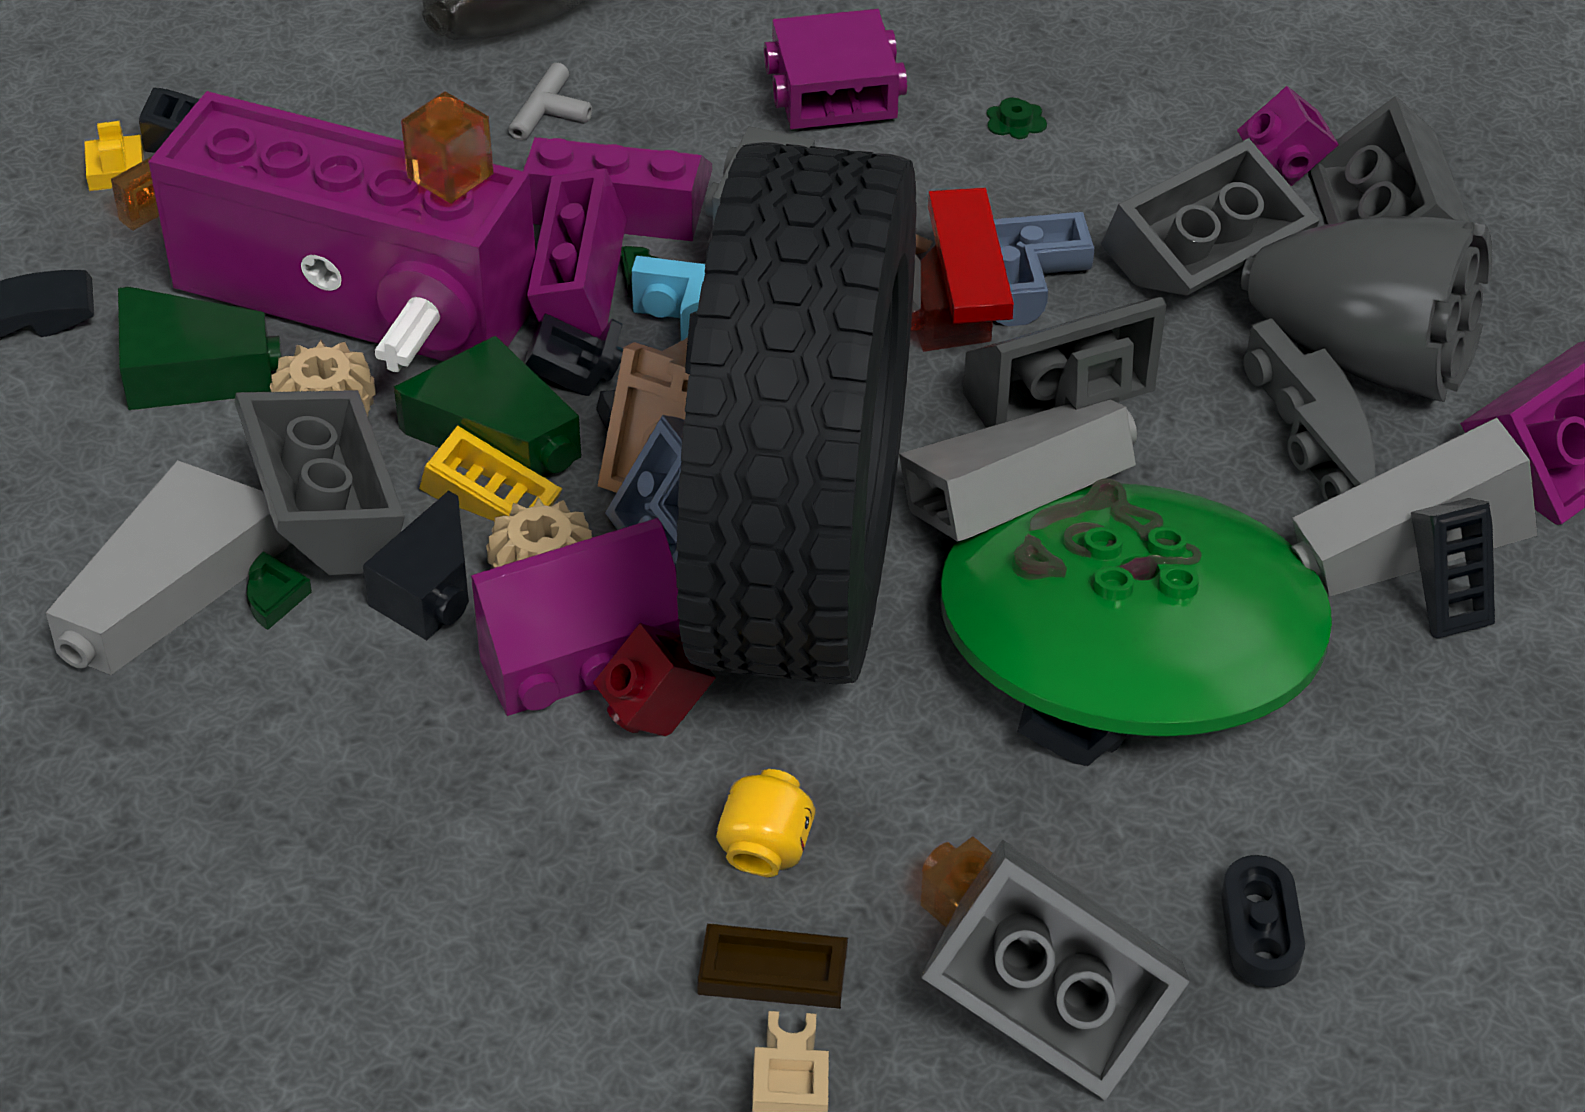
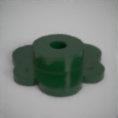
(1016, 118)

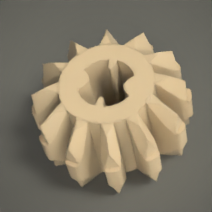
(325, 370)
(534, 532)

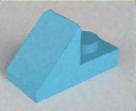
(667, 288)

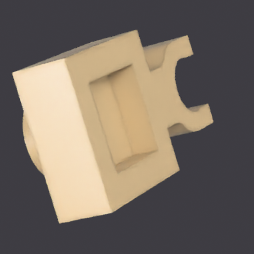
(789, 1071)

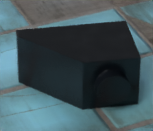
(422, 571)

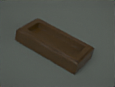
(773, 966)

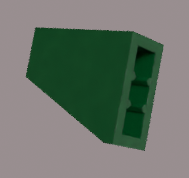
(190, 350)
(495, 400)

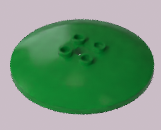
(1142, 656)

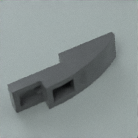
(1313, 394)

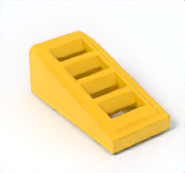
(482, 459)

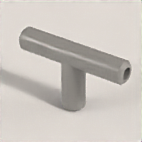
(547, 101)

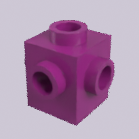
(1289, 134)

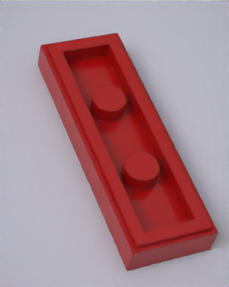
(970, 255)

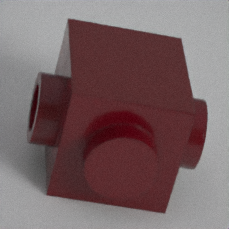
(651, 682)

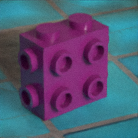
(834, 68)

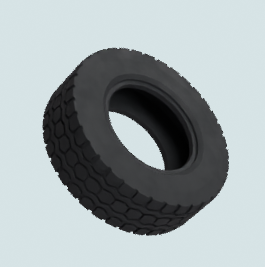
(795, 411)

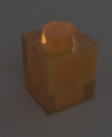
(447, 147)

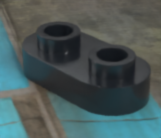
(1263, 925)

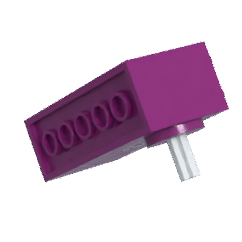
(336, 233)

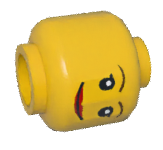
(765, 823)

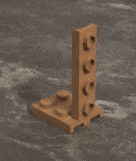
(647, 387)

